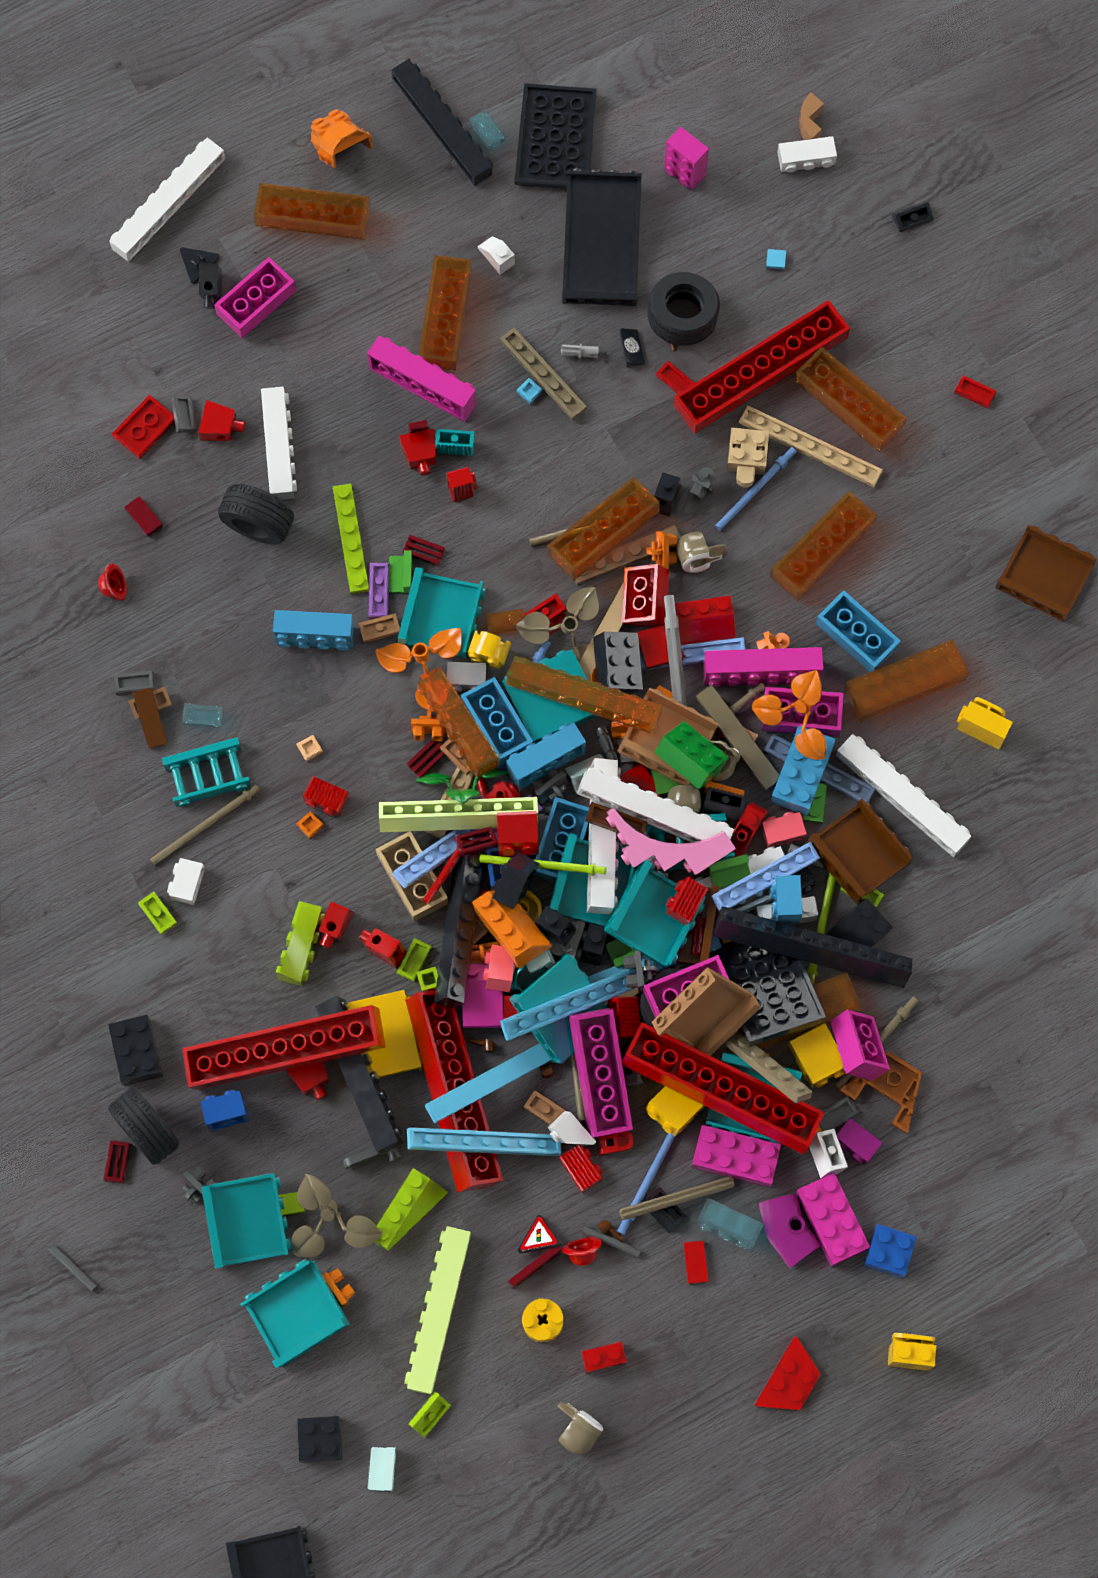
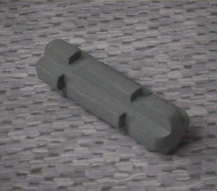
(606, 743)

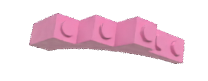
(696, 855)

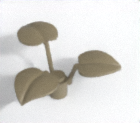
(581, 604)
(314, 1194)

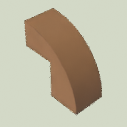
(810, 110)

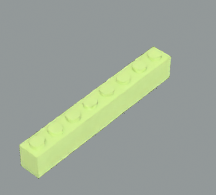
(448, 813)
(438, 1310)

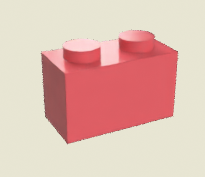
(783, 829)
(499, 970)

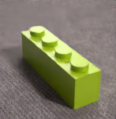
(300, 944)
(410, 1204)

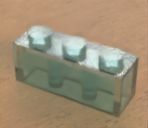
(729, 1224)

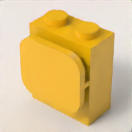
(984, 722)
(817, 1056)
(673, 1110)
(912, 1351)

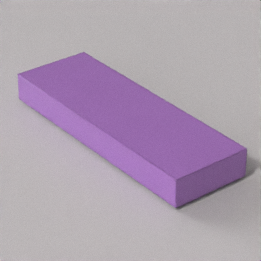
(378, 590)

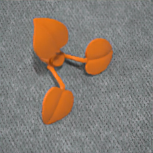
(394, 656)
(808, 690)

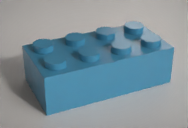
(313, 629)
(857, 632)
(496, 719)
(550, 753)
(800, 778)
(563, 819)

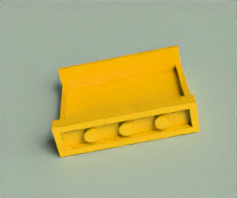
(400, 1041)

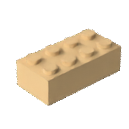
(394, 855)

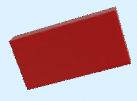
(673, 377)
(975, 391)
(695, 1262)

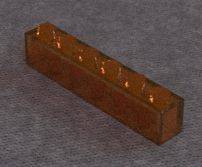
(457, 722)

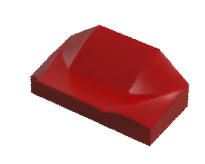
(553, 609)

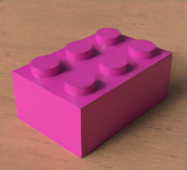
(686, 158)
(859, 1045)

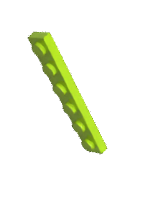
(350, 538)

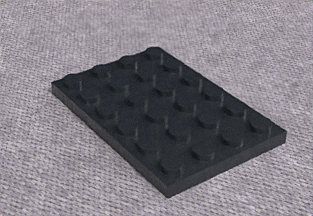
(554, 134)
(779, 986)

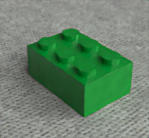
(691, 754)

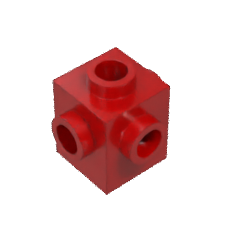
(504, 789)

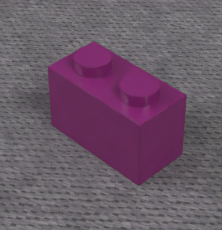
(858, 1142)

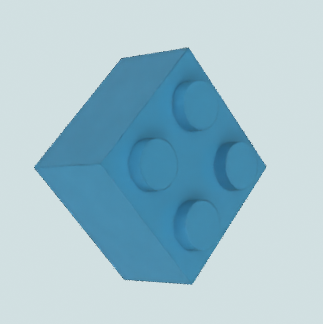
(787, 899)

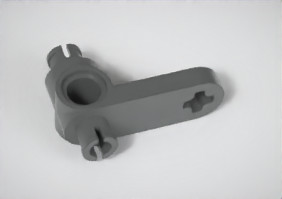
(369, 1155)

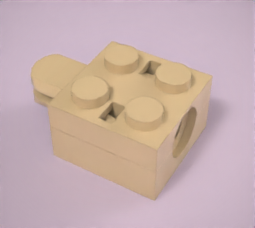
(747, 455)

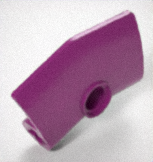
(789, 1244)

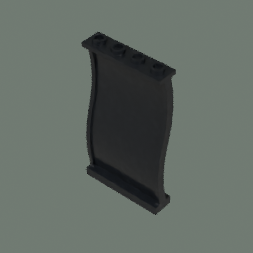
(602, 237)

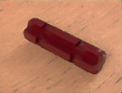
(698, 935)

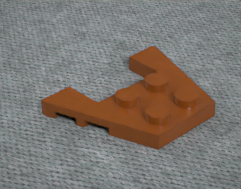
(896, 1084)

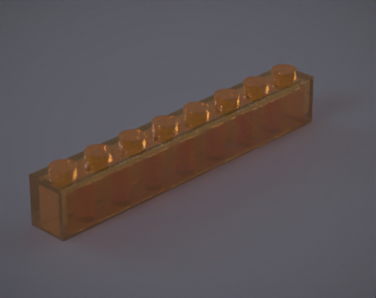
(584, 694)

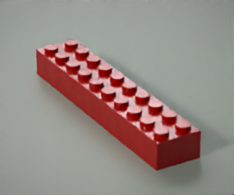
(760, 367)
(284, 1047)
(446, 1068)
(722, 1088)

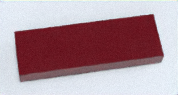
(534, 1267)

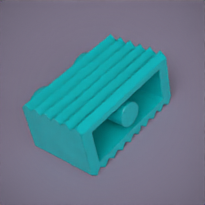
(455, 442)

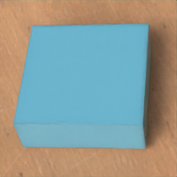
(776, 259)
(529, 390)

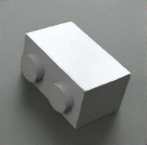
(465, 675)

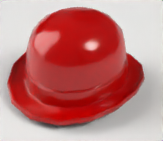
(113, 582)
(583, 1250)

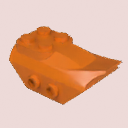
(335, 135)

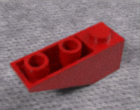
(747, 828)

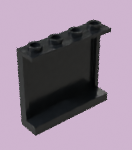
(271, 1556)

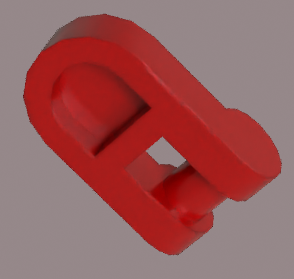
(622, 1142)

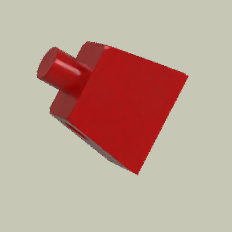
(219, 423)
(419, 450)
(336, 915)
(384, 947)
(310, 1079)

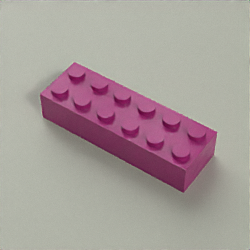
(422, 378)
(760, 665)
(600, 1072)

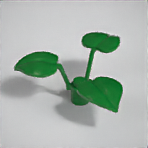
(456, 794)

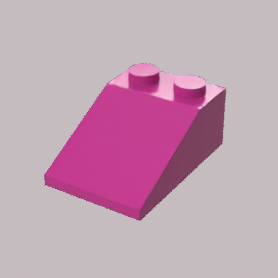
(481, 1006)

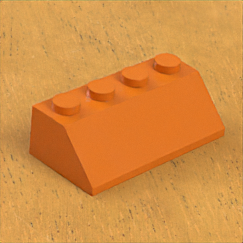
(512, 929)

